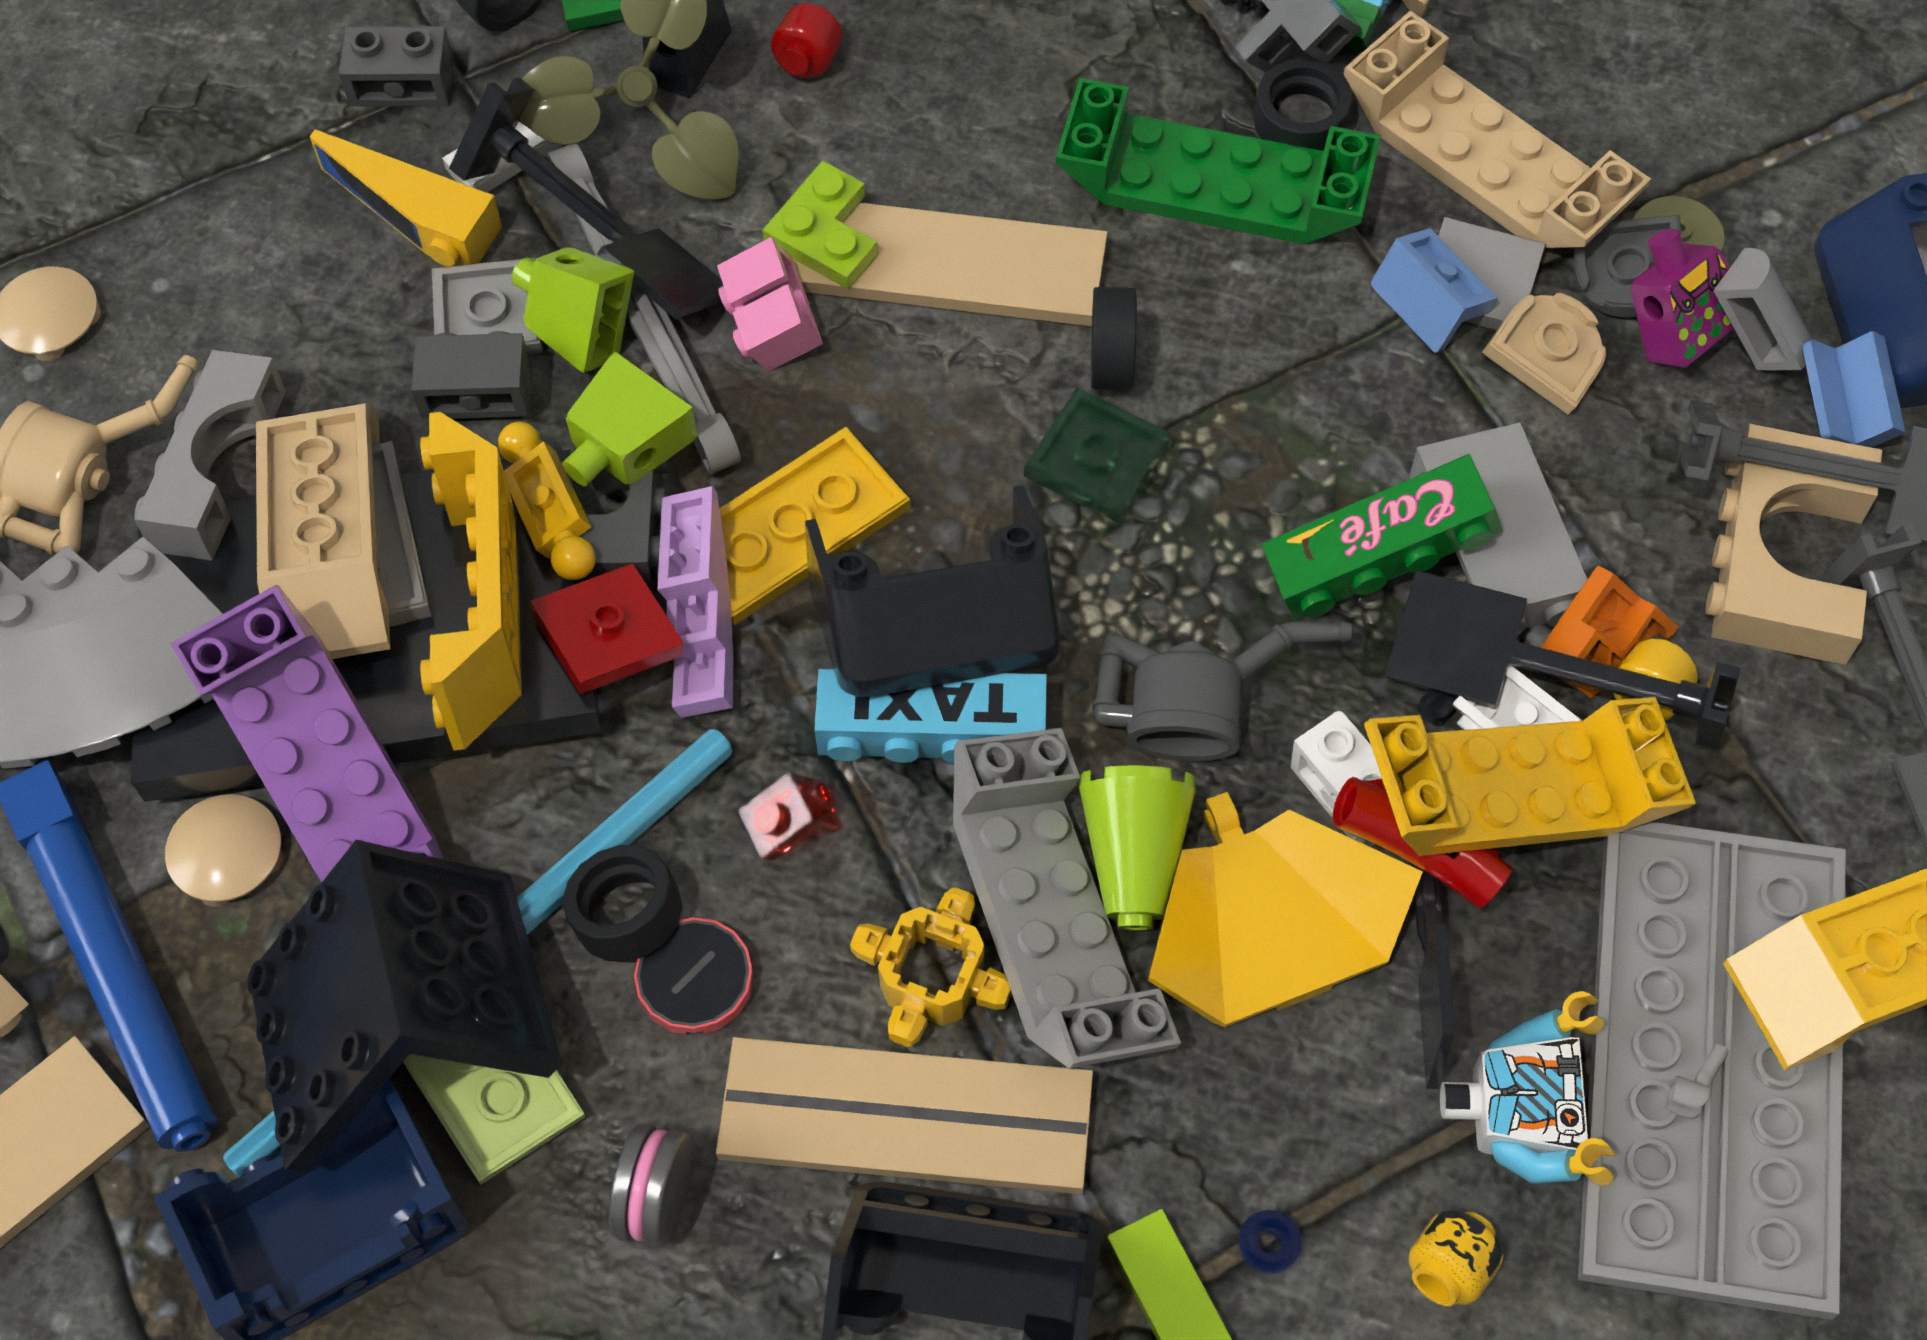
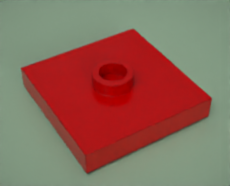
(606, 628)

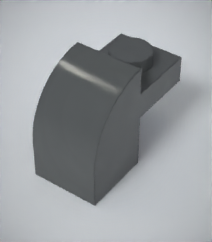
(1314, 25)

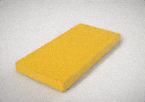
(766, 524)

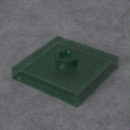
(1097, 454)

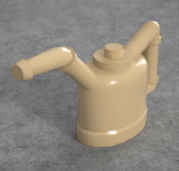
(61, 462)

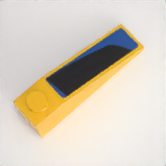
(432, 211)

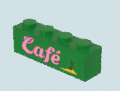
(1382, 538)

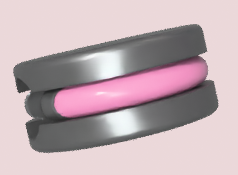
(650, 1185)

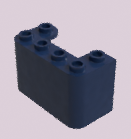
(300, 1244)

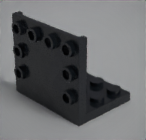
(390, 965)

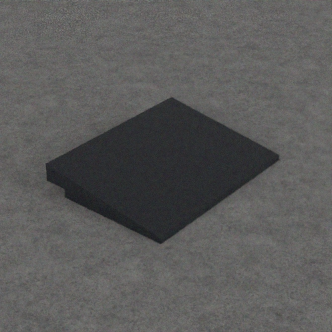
(203, 753)

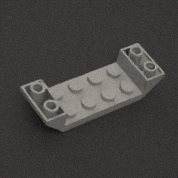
(1046, 904)

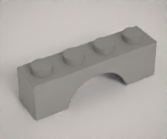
(182, 507)

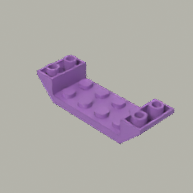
(303, 731)

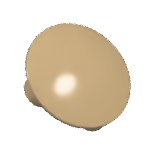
(47, 311)
(223, 848)

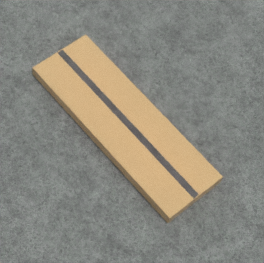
(906, 1115)

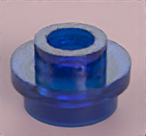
(1275, 1224)

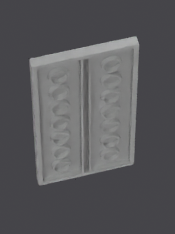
(1751, 1187)

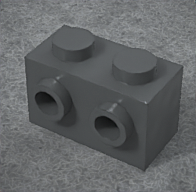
(396, 66)
(471, 375)

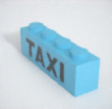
(925, 719)

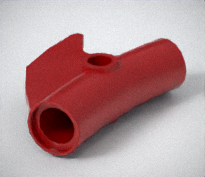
(1367, 812)

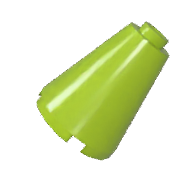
(1136, 838)

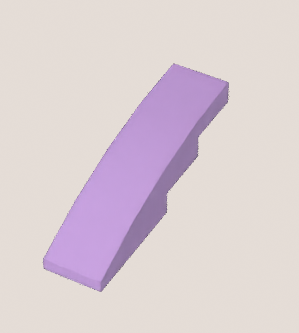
(698, 600)

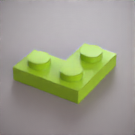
(813, 226)

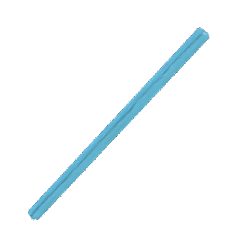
(547, 892)

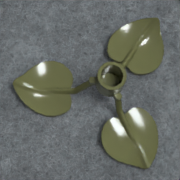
(694, 157)

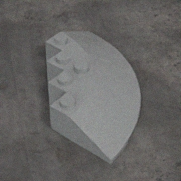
(93, 652)

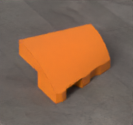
(1606, 624)

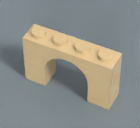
(1755, 595)

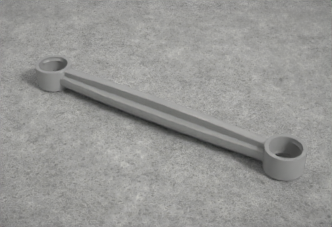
(659, 337)

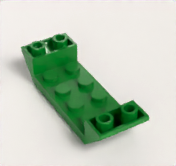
(1213, 173)

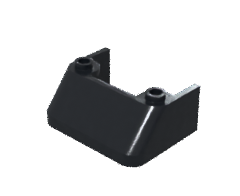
(937, 621)
(961, 1262)

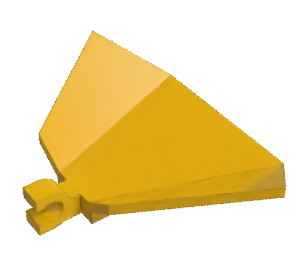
(1276, 915)

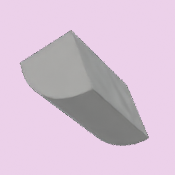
(1762, 313)

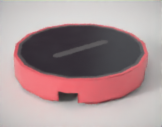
(695, 978)

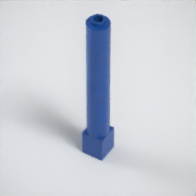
(108, 957)

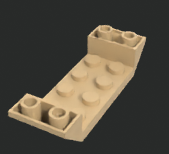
(1483, 146)
(321, 523)

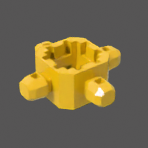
(912, 1002)

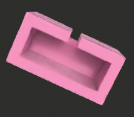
(768, 305)

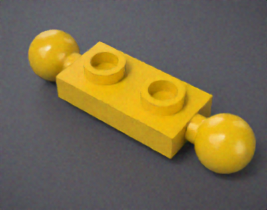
(546, 501)

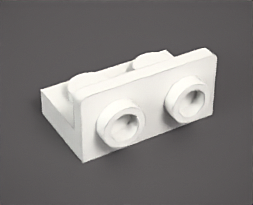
(1329, 757)

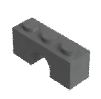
(631, 531)

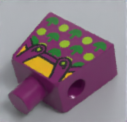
(1677, 300)

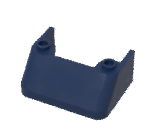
(1880, 279)

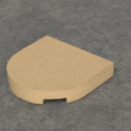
(1550, 347)

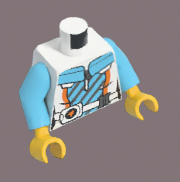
(1533, 1100)

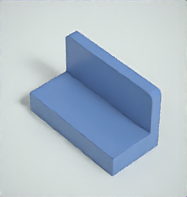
(1431, 287)
(1854, 390)

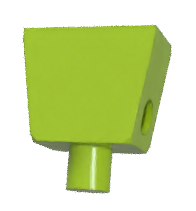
(576, 304)
(625, 424)

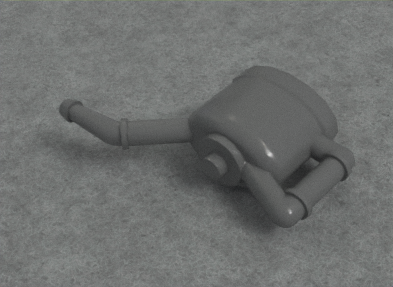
(1189, 697)

